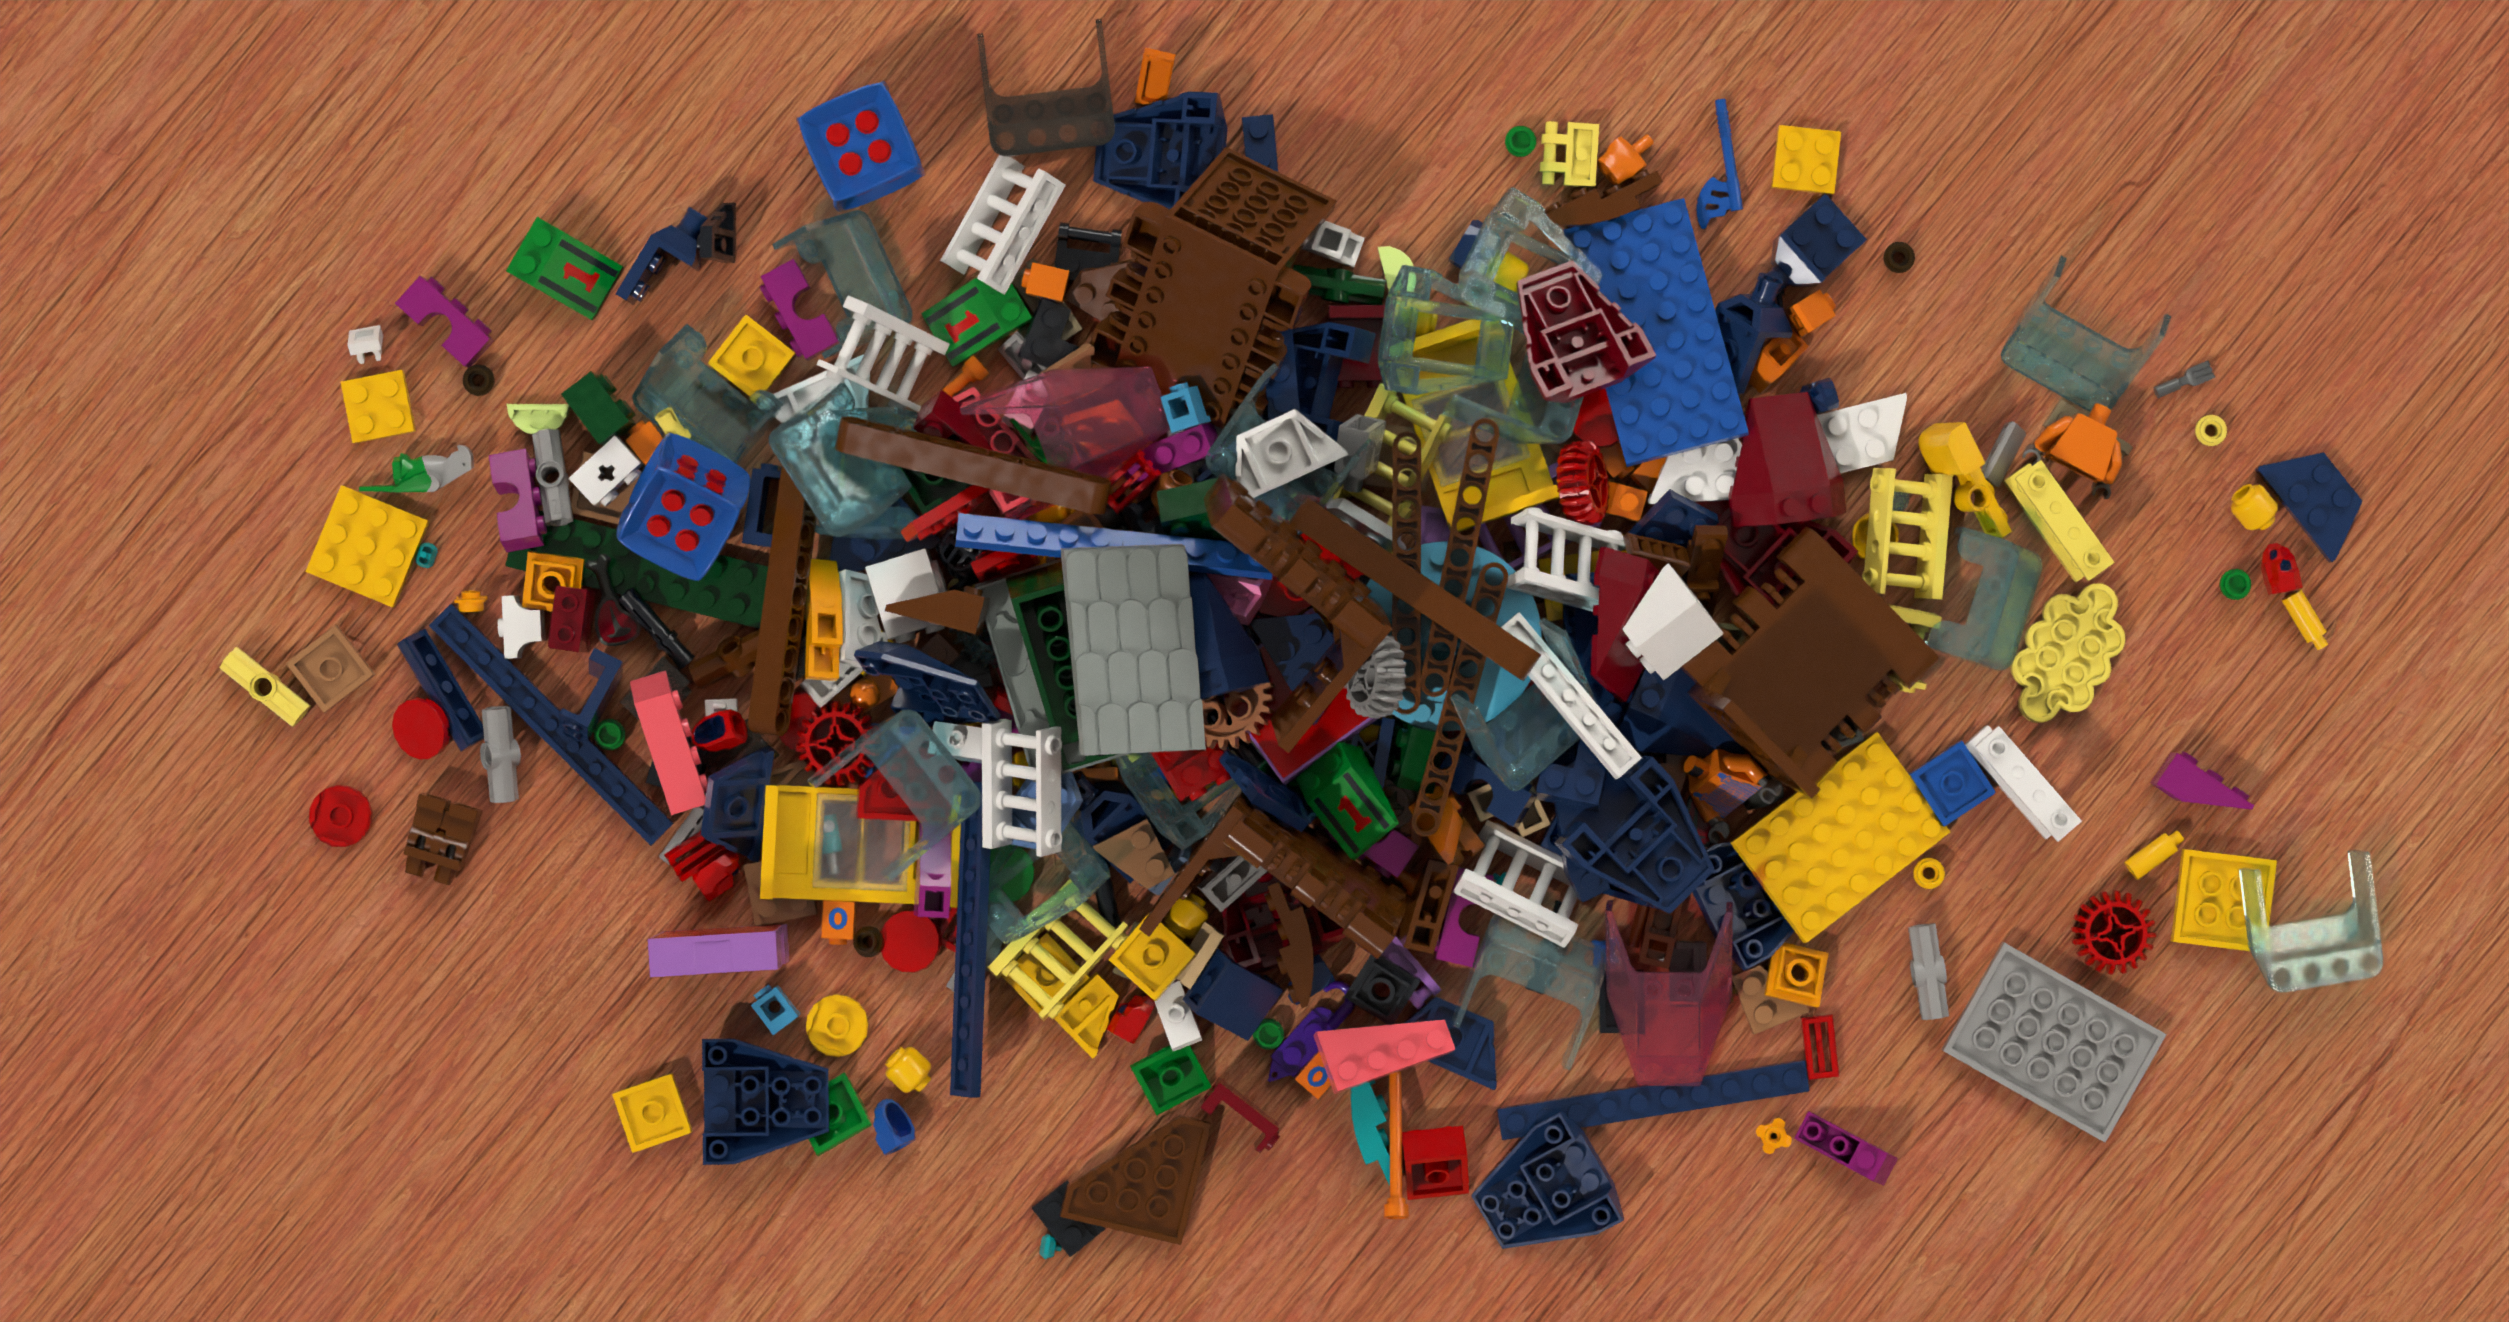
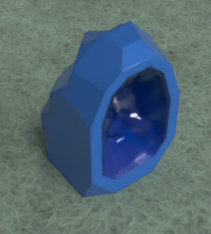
(892, 1126)

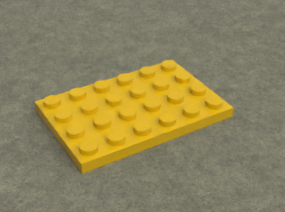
(1842, 843)

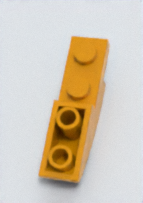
(823, 621)

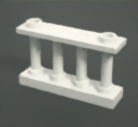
(1020, 232)
(883, 326)
(1555, 585)
(2022, 783)
(997, 787)
(1502, 898)

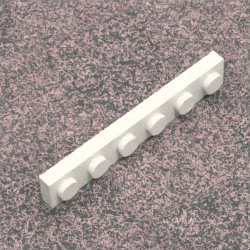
(1575, 703)

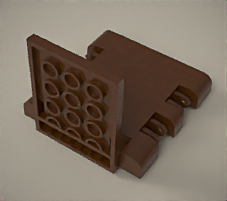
(1213, 283)
(1347, 603)
(1806, 664)
(1306, 862)

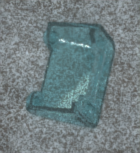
(837, 486)

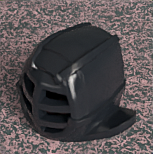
(957, 559)

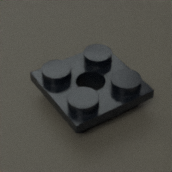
(1400, 982)

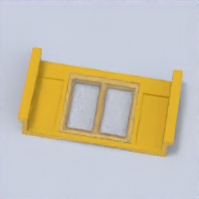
(1518, 471)
(825, 853)

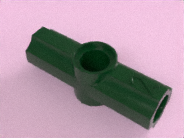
(1343, 285)

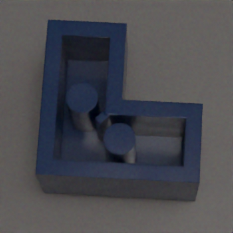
(1576, 786)

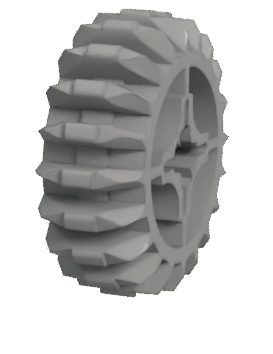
(1379, 682)

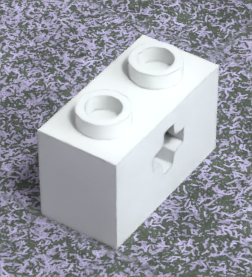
(589, 475)

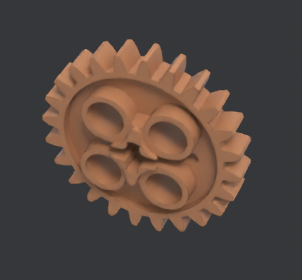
(1241, 726)

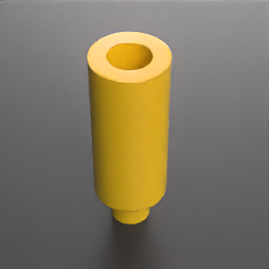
(2305, 618)
(2153, 854)

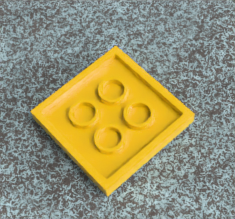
(367, 546)
(2211, 901)

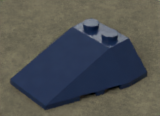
(1162, 147)
(1671, 721)

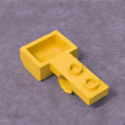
(1952, 451)

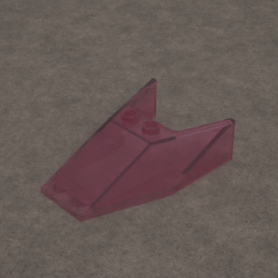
(1083, 417)
(1669, 1017)

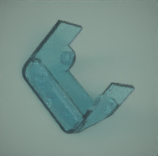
(855, 267)

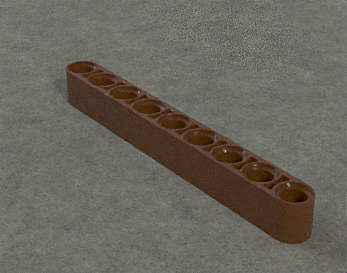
(973, 465)
(1459, 541)
(1411, 557)
(1415, 589)
(782, 611)
(1448, 713)

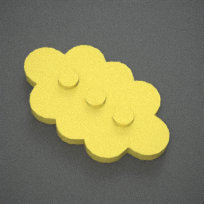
(2068, 653)

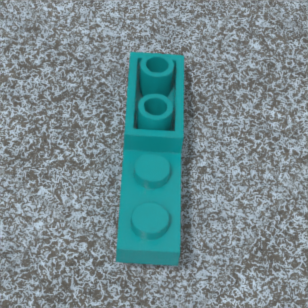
(1366, 1114)

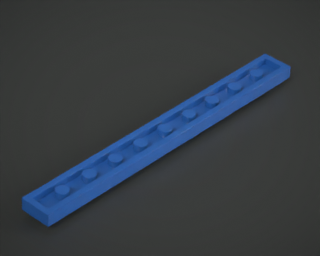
(1048, 538)

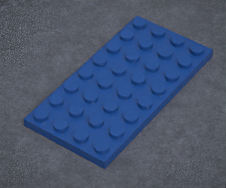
(1659, 282)

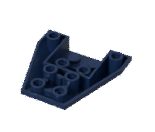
(1223, 647)
(927, 685)
(1757, 921)
(758, 1101)
(1549, 1188)

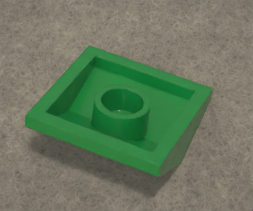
(1170, 1077)
(846, 1115)

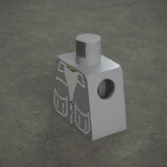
(1351, 437)

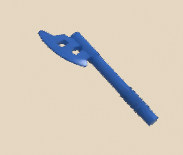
(1731, 186)

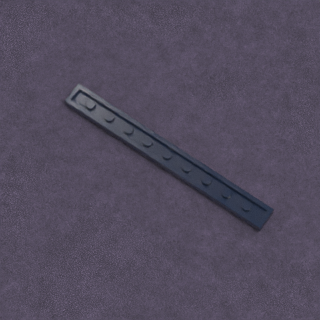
(1261, 147)
(543, 718)
(970, 959)
(1659, 1100)

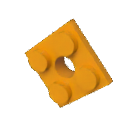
(539, 566)
(1781, 983)

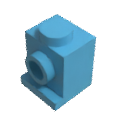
(1174, 406)
(774, 1020)

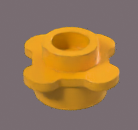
(470, 601)
(1765, 1132)

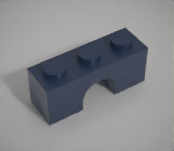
(1506, 804)

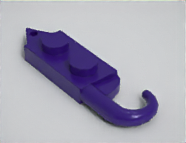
(1300, 1043)

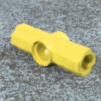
(279, 700)

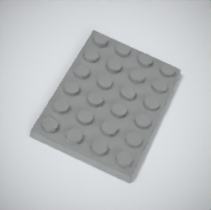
(2053, 1042)

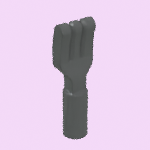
(2193, 376)

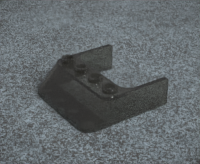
(1051, 118)

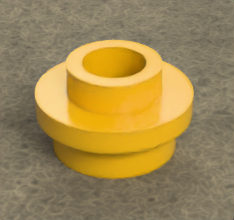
(1938, 875)

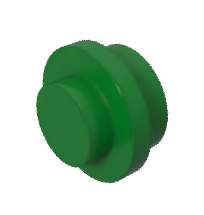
(1520, 141)
(2235, 584)
(609, 734)
(1269, 1034)

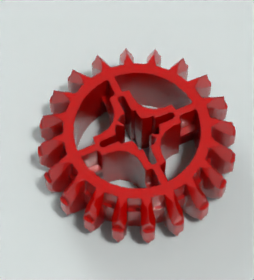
(1582, 482)
(835, 729)
(2108, 918)

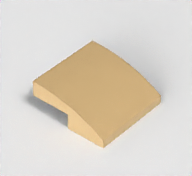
(1204, 945)

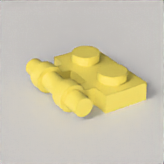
(1580, 154)

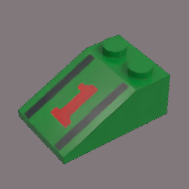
(564, 268)
(975, 319)
(1348, 798)

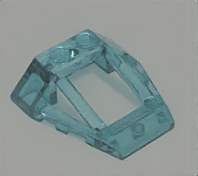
(1492, 242)
(1395, 359)
(1172, 820)
(1087, 875)

